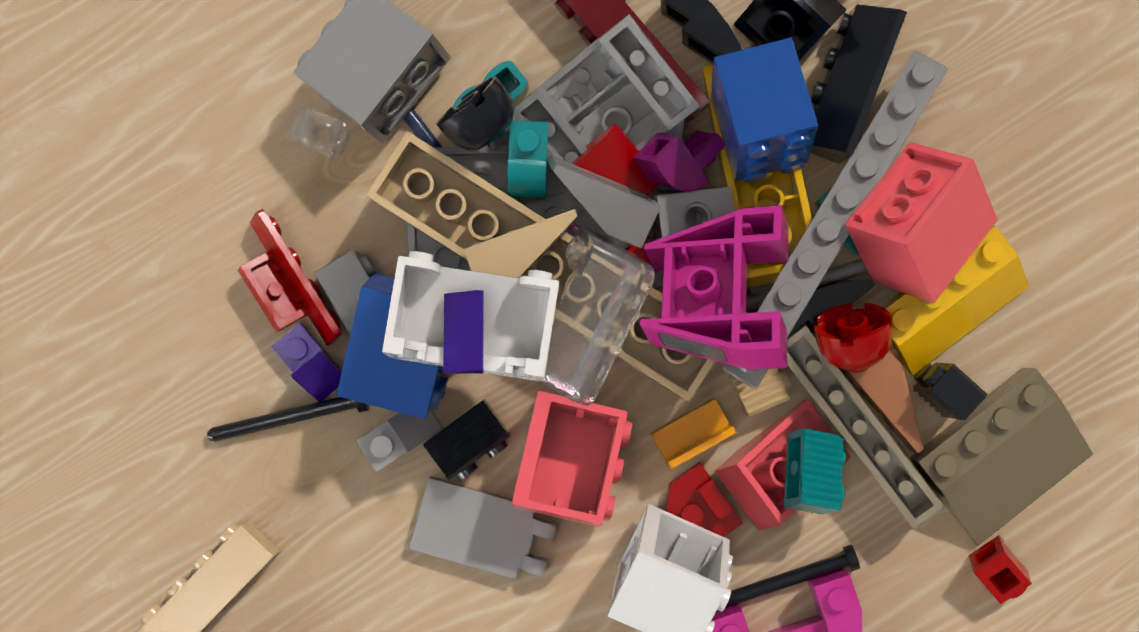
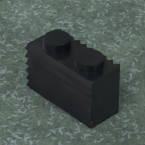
(948, 390)
(467, 440)

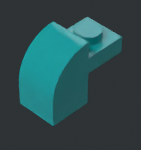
(527, 159)

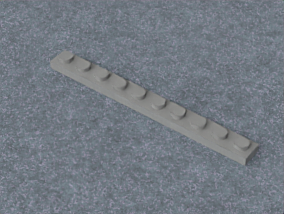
(858, 178)

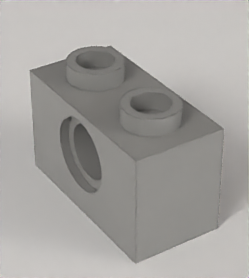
(708, 202)

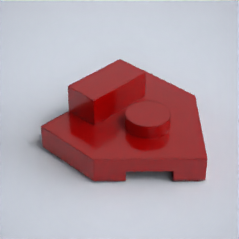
(701, 502)

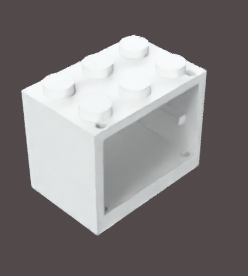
(671, 576)

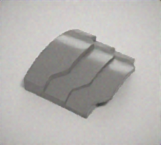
(609, 82)

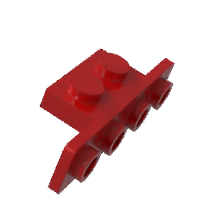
(282, 285)

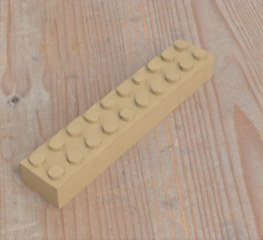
(466, 210)

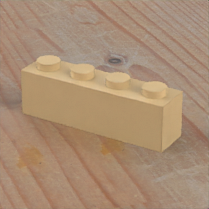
(215, 583)

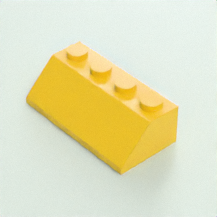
(976, 292)

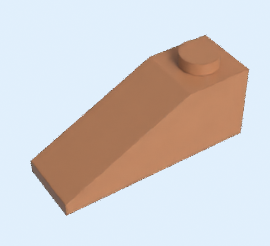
(889, 395)

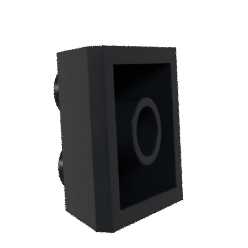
(780, 19)

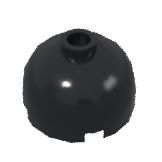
(479, 117)

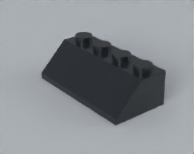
(853, 78)

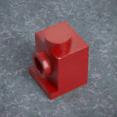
(1000, 570)

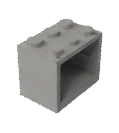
(372, 64)

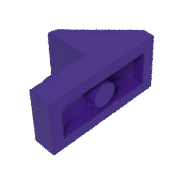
(309, 362)

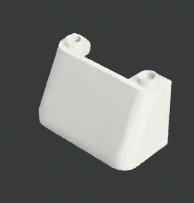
(515, 316)

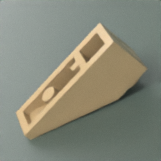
(518, 250)

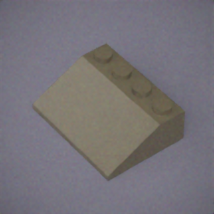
(1003, 454)

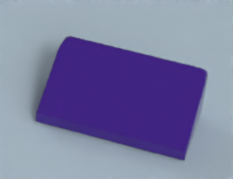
(464, 332)

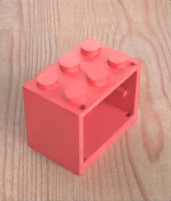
(922, 221)
(571, 460)

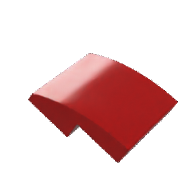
(612, 158)

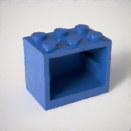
(763, 110)
(373, 376)

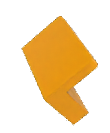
(693, 433)

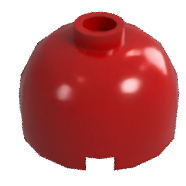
(854, 337)

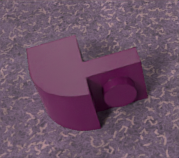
(677, 163)

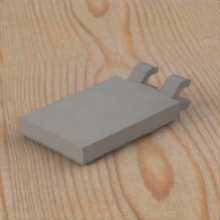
(478, 530)

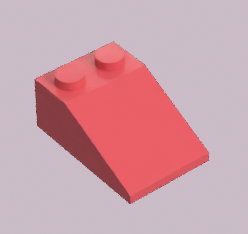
(758, 468)

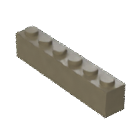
(862, 429)

